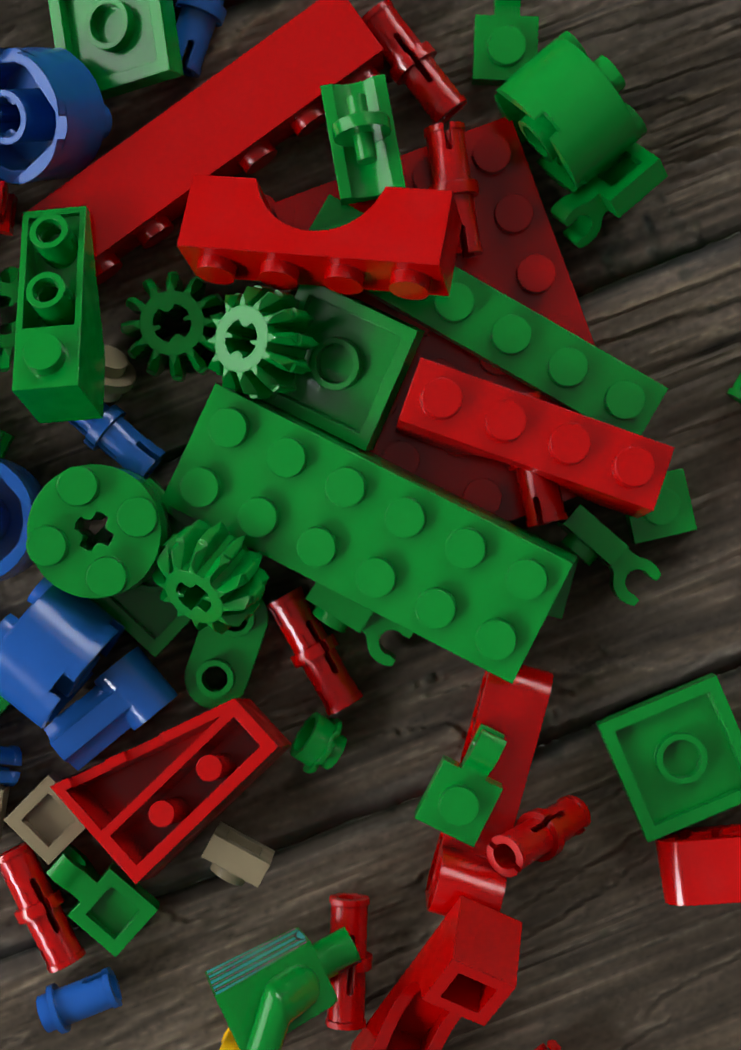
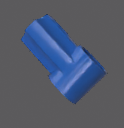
(122, 700)

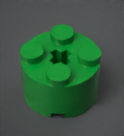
(570, 111)
(64, 545)

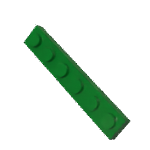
(523, 344)

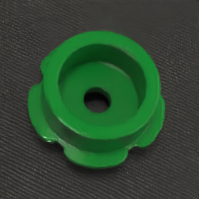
(319, 743)

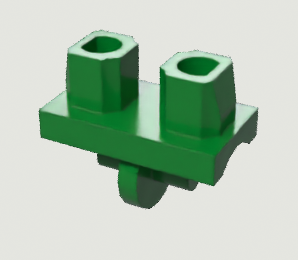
(362, 139)

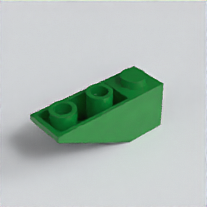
(58, 318)

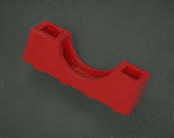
(396, 246)
(532, 434)
(458, 973)

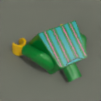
(278, 986)

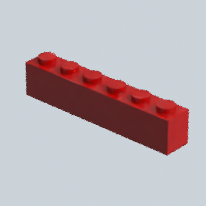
(219, 129)

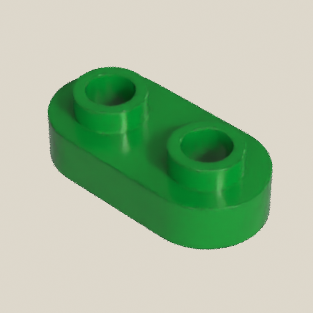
(233, 652)

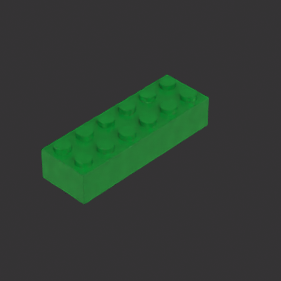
(369, 530)

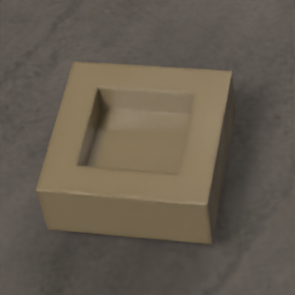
(45, 821)
(237, 856)

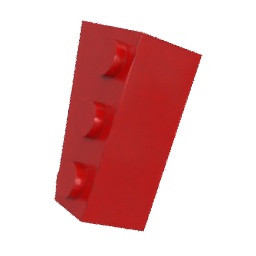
(171, 788)

